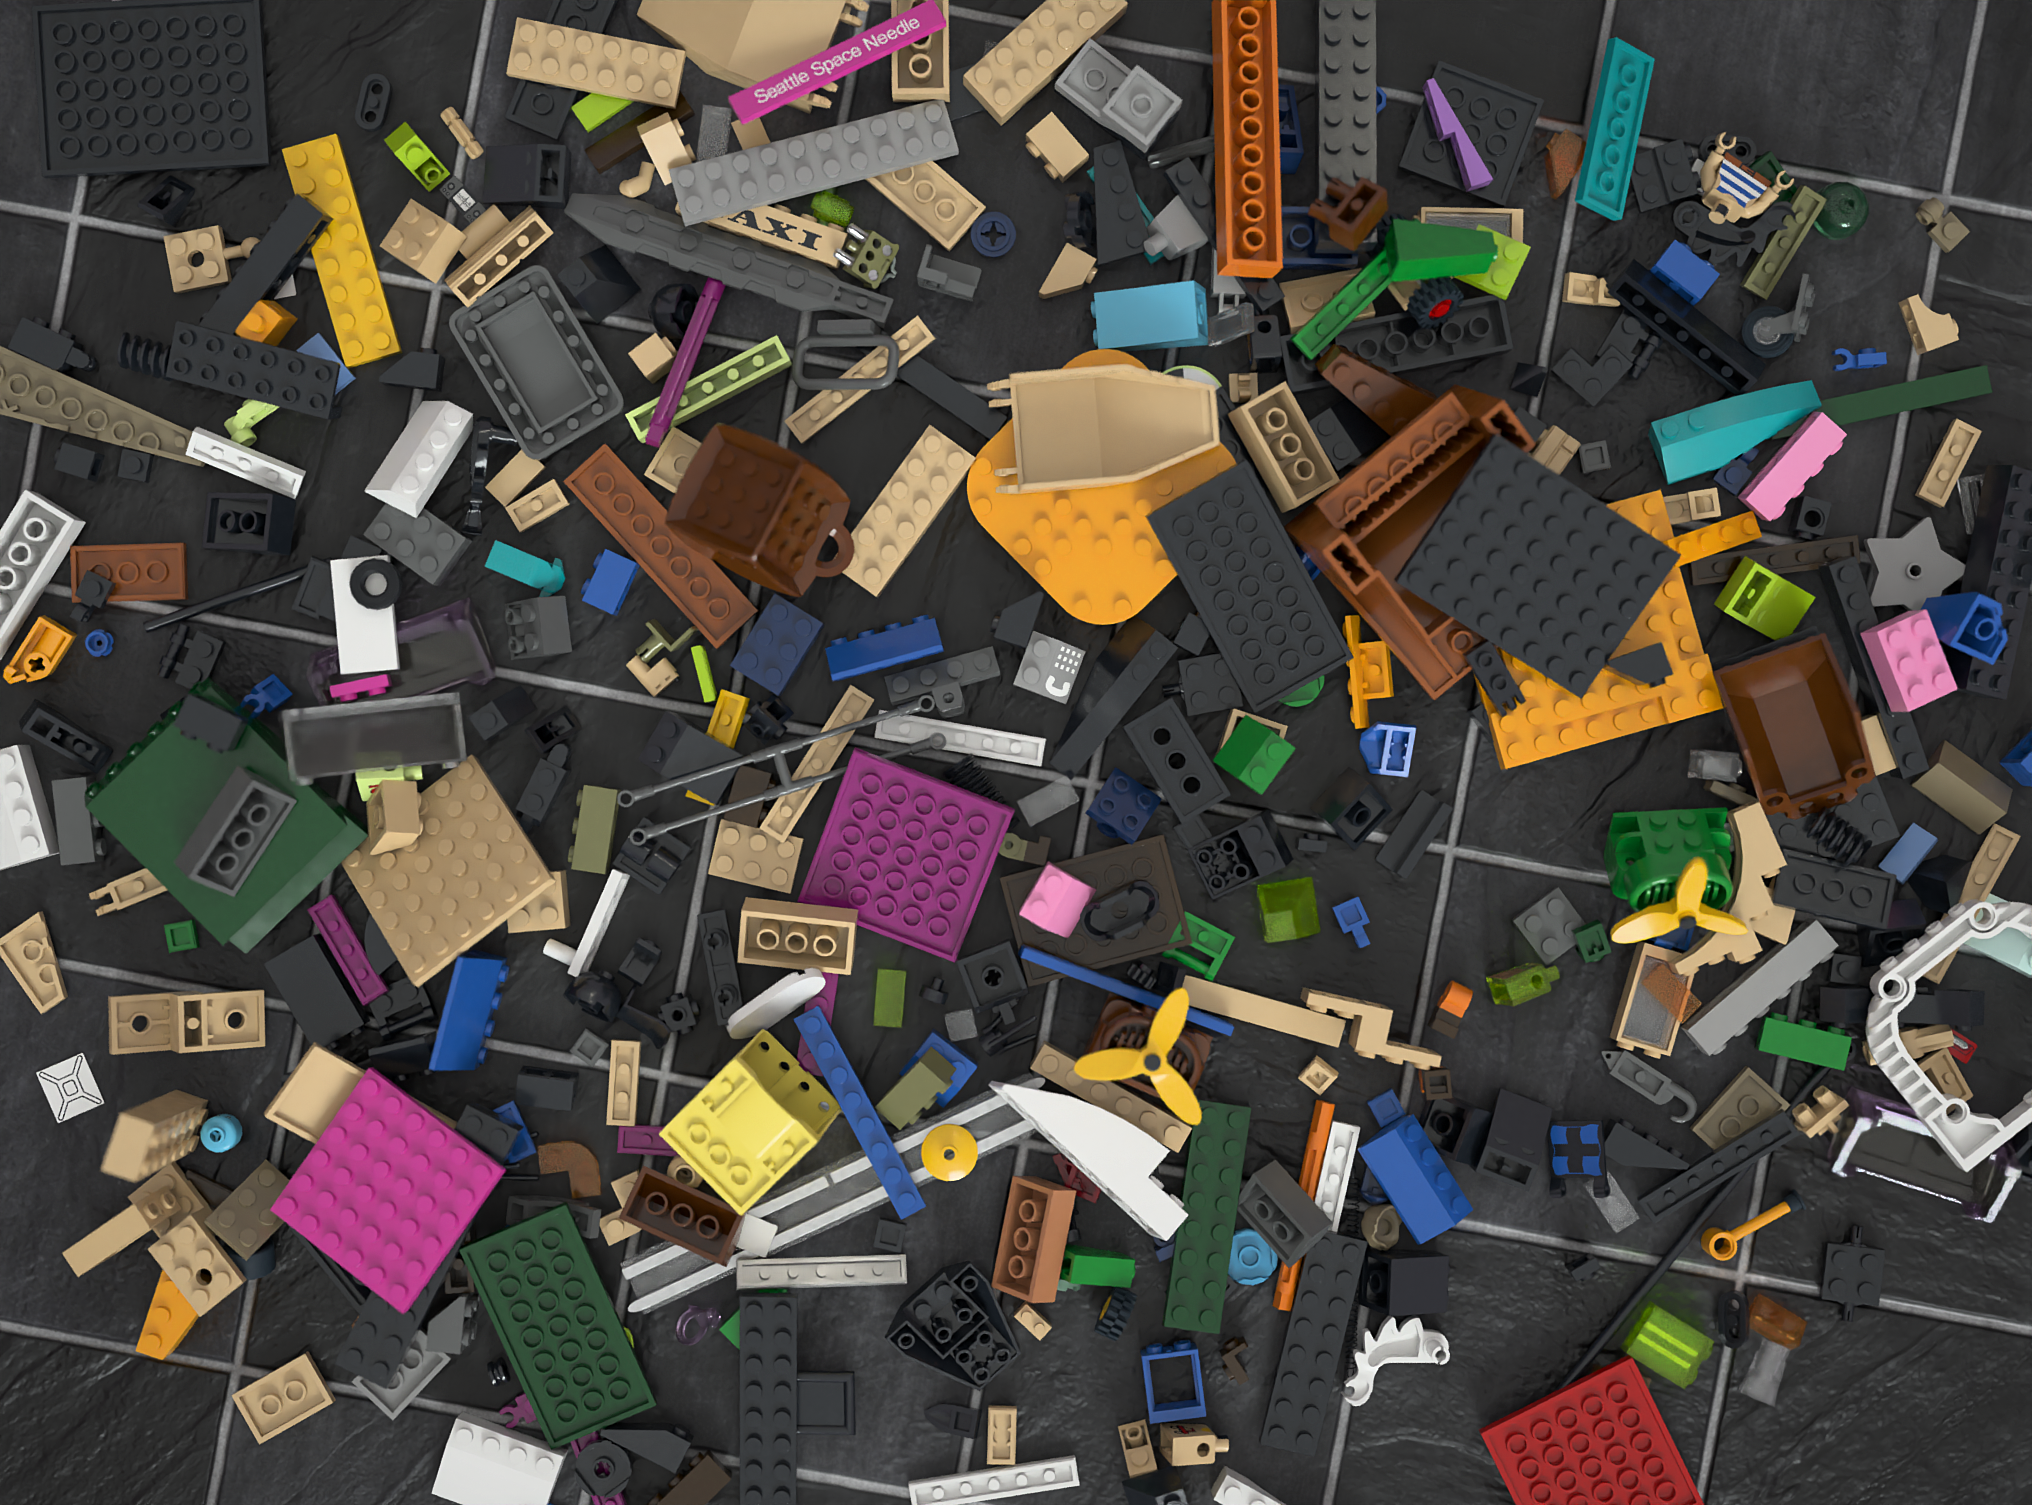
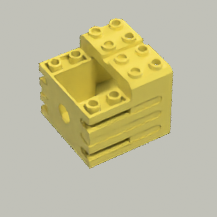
(751, 1122)

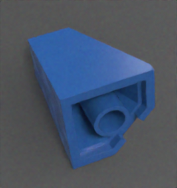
(1968, 623)

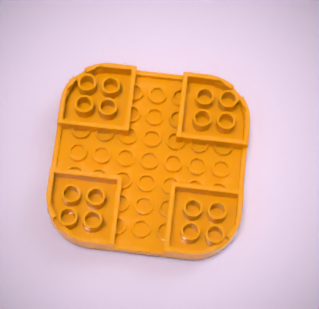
(1087, 543)

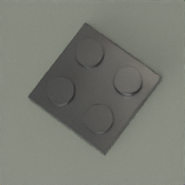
(1549, 925)

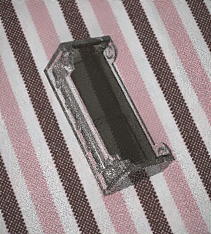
(372, 736)

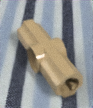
(1918, 1040)

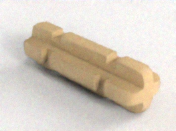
(461, 133)

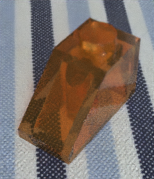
(1563, 160)

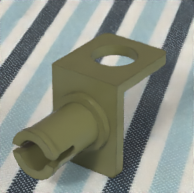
(661, 638)

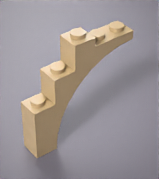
(1755, 856)

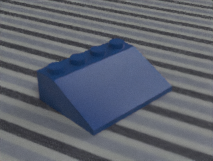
(469, 1011)

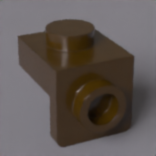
(1233, 1366)

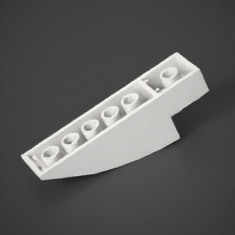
(1105, 1150)

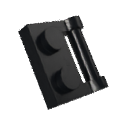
(401, 996)

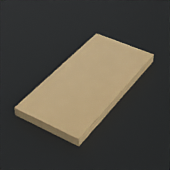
(318, 1092)

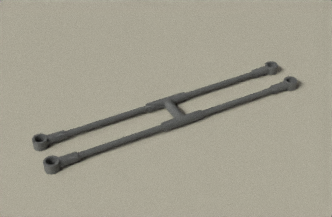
(777, 753)

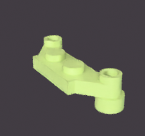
(247, 416)

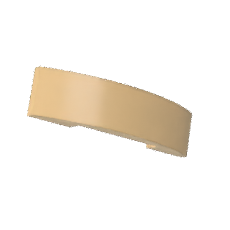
(1692, 506)

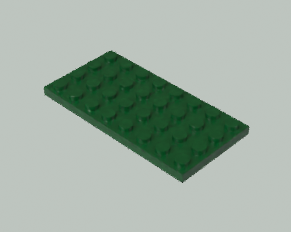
(558, 1325)

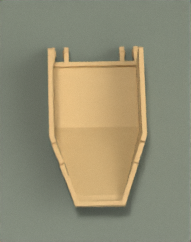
(752, 38)
(1102, 425)

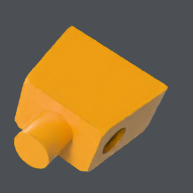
(266, 323)

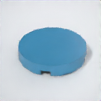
(1251, 1258)

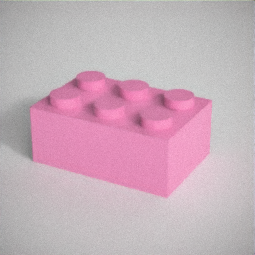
(1908, 661)

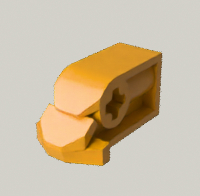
(45, 641)

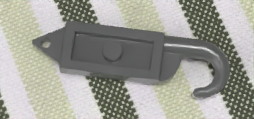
(1648, 1081)

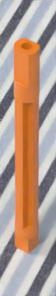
(1308, 1182)

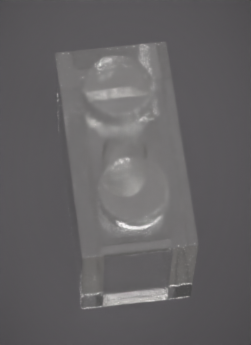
(1714, 765)

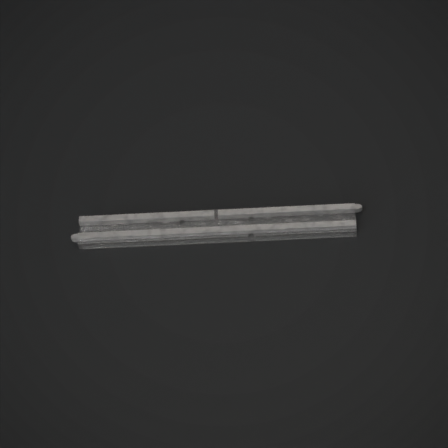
(825, 1198)

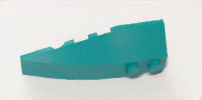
(1722, 430)

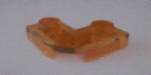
(577, 1160)

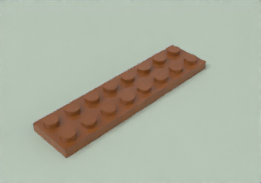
(639, 526)

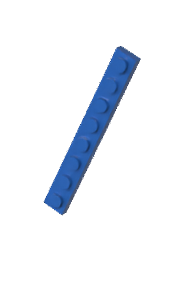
(860, 1112)

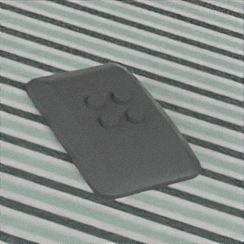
(536, 362)

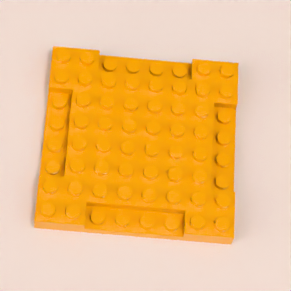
(1612, 706)

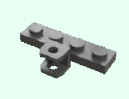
(943, 680)

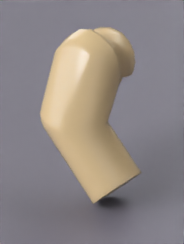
(639, 184)

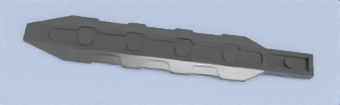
(722, 256)

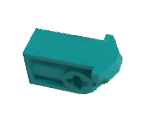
(527, 568)

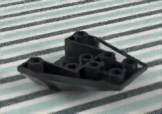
(955, 1327)

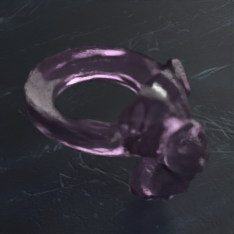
(703, 1317)

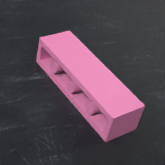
(1792, 466)

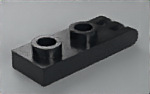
(1493, 676)

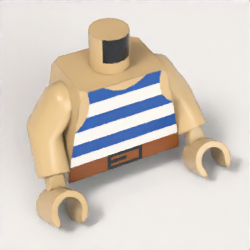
(1734, 188)

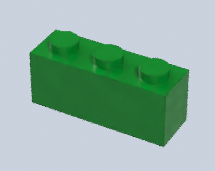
(1803, 1041)

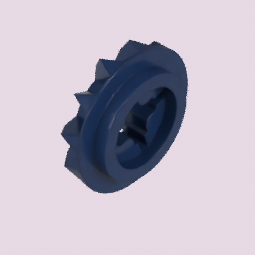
(983, 225)

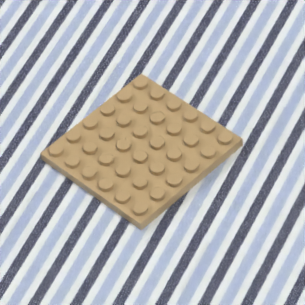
(455, 878)

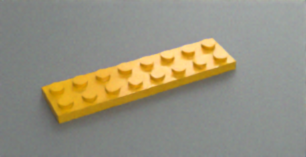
(344, 253)

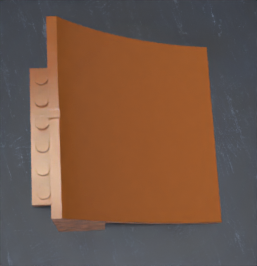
(1380, 512)

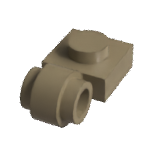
(1946, 230)

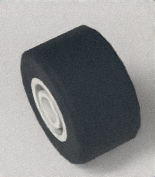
(259, 1264)

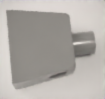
(1174, 232)

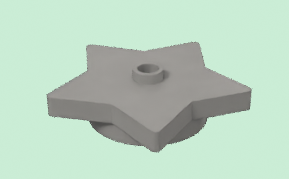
(1892, 564)

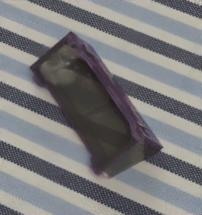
(432, 651)
(1895, 1145)

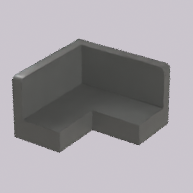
(948, 276)

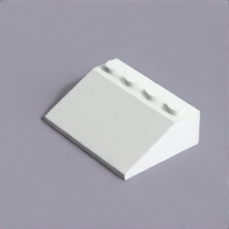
(24, 813)
(496, 1465)

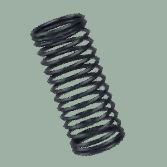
(956, 769)

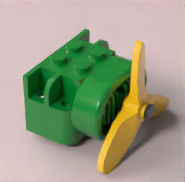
(1670, 872)

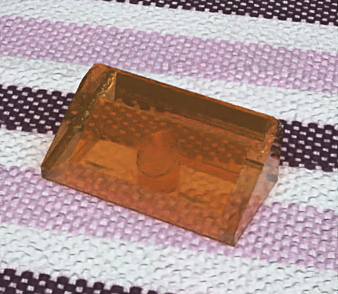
(1776, 1323)

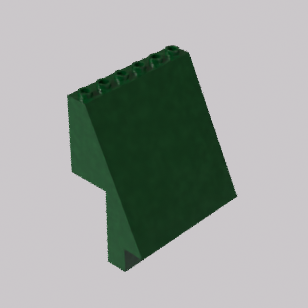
(167, 787)

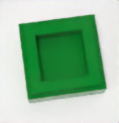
(181, 936)

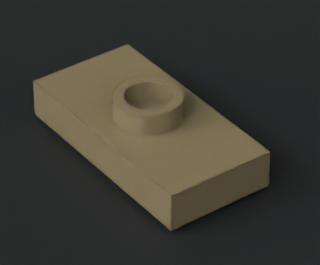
(1732, 793)

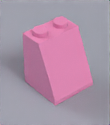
(1056, 900)

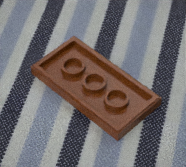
(138, 570)

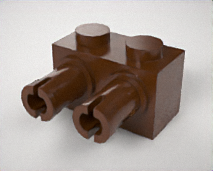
(1356, 215)

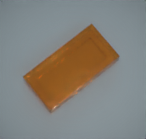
(1671, 993)

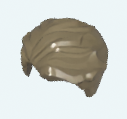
(1381, 1226)

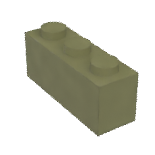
(594, 829)
(916, 1089)

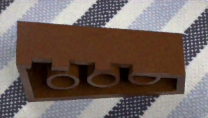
(1375, 390)

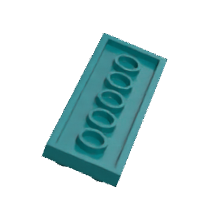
(1614, 129)

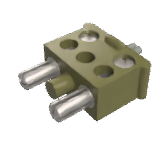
(869, 257)

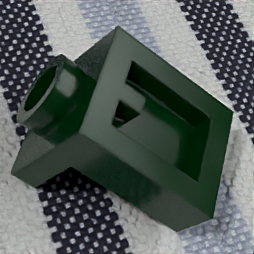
(1591, 941)

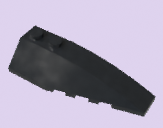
(1111, 689)

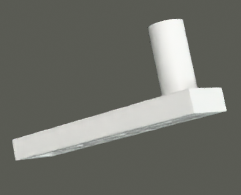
(581, 959)

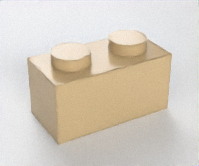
(1032, 1320)

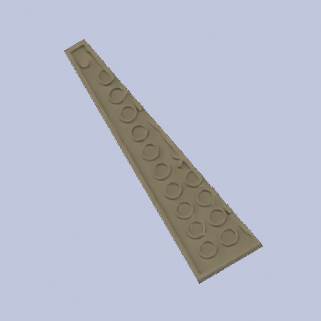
(63, 403)

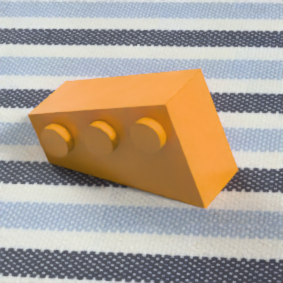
(167, 1319)

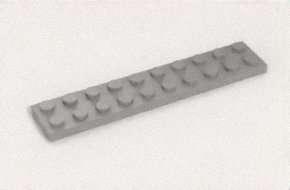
(813, 162)

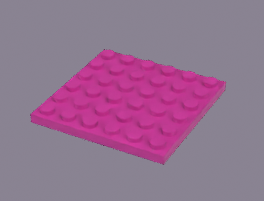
(387, 1190)

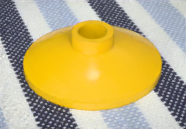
(954, 1138)

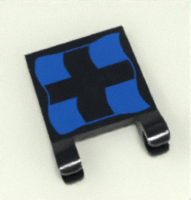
(1577, 1152)

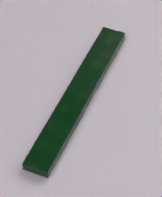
(1901, 398)

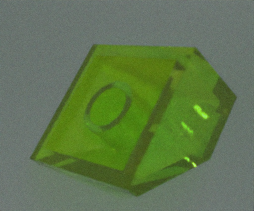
(1288, 909)

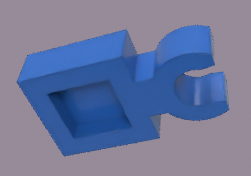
(267, 694)

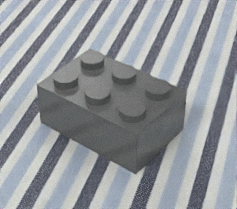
(421, 543)

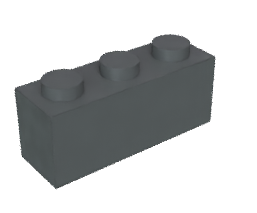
(77, 827)

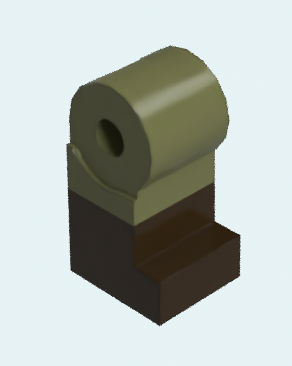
(1025, 850)

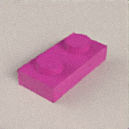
(349, 690)

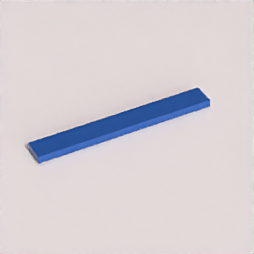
(1119, 987)

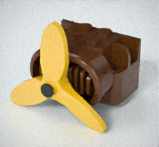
(1149, 1051)

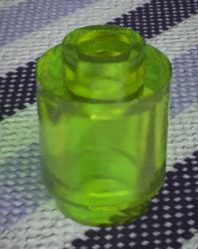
(832, 209)

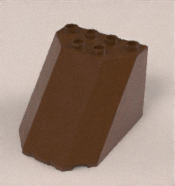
(1797, 728)

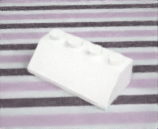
(421, 456)

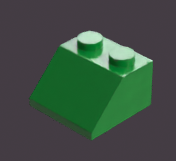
(1253, 754)

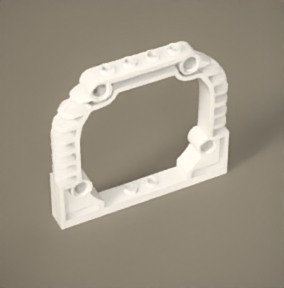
(1964, 1134)

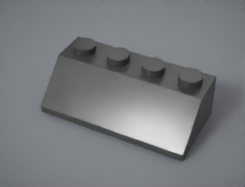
(235, 832)

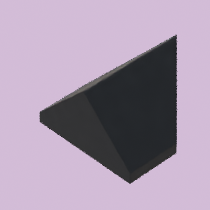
(1940, 881)

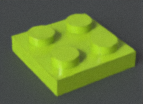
(1504, 270)

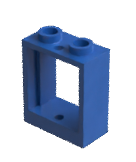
(1173, 1410)

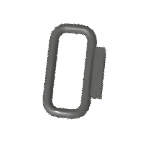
(846, 334)

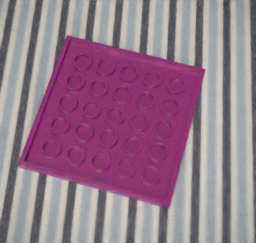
(906, 853)

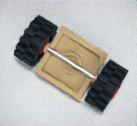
(1426, 299)

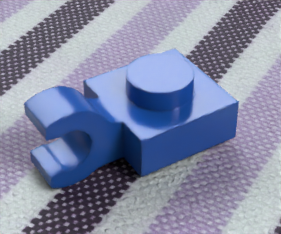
(1864, 359)
(1351, 918)

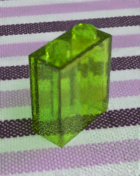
(1668, 1345)

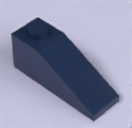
(1289, 131)

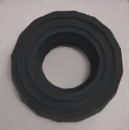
(360, 575)

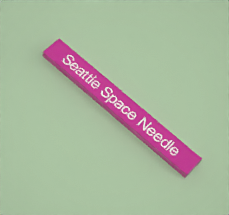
(837, 61)

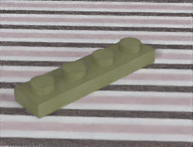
(1783, 244)

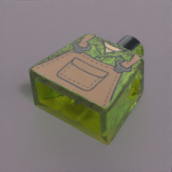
(1522, 983)

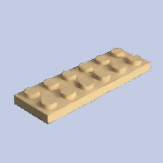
(596, 63)

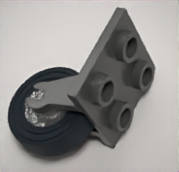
(1772, 330)

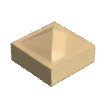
(1318, 1075)

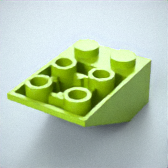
(1764, 600)

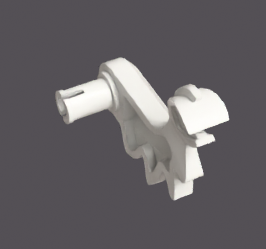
(1392, 1345)

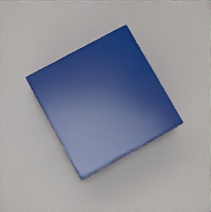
(1386, 1107)

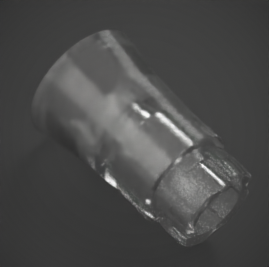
(1765, 1372)

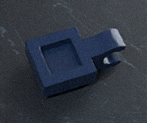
(1735, 474)

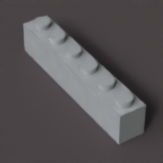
(1759, 987)

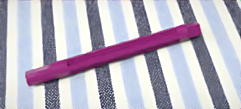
(684, 361)

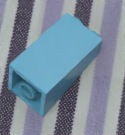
(1151, 317)

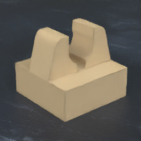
(1242, 387)

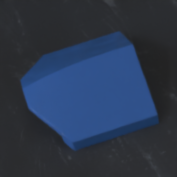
(1388, 748)

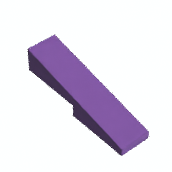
(1448, 126)

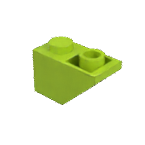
(417, 156)

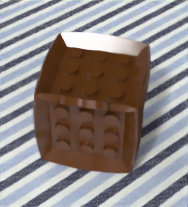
(760, 511)

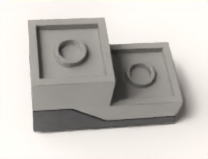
(1118, 99)

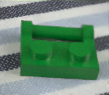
(1204, 938)

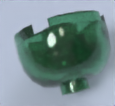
(1843, 210)

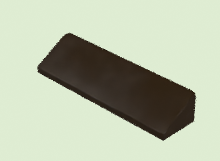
(627, 139)

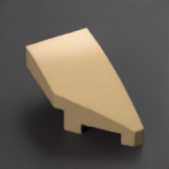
(1587, 290)

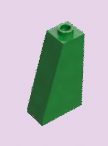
(1437, 251)

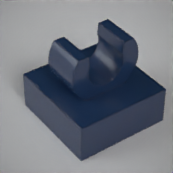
(1164, 1248)

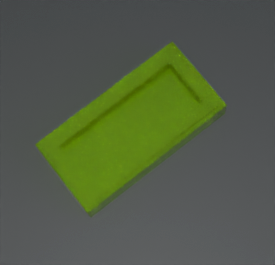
(889, 998)

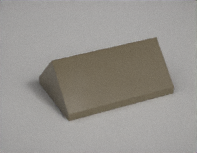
(1963, 788)

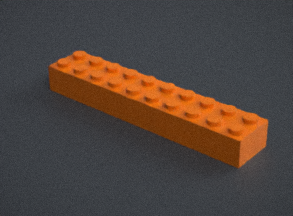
(1246, 138)

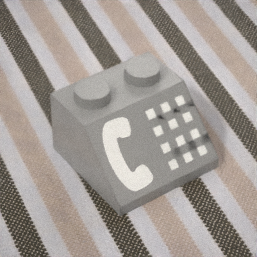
(1049, 667)

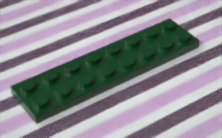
(1206, 1235)

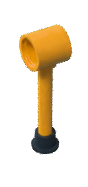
(1790, 1204)

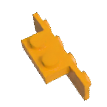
(1368, 671)

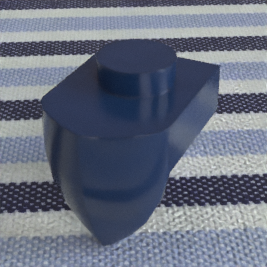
(1371, 1189)

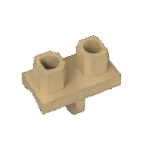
(1822, 1115)

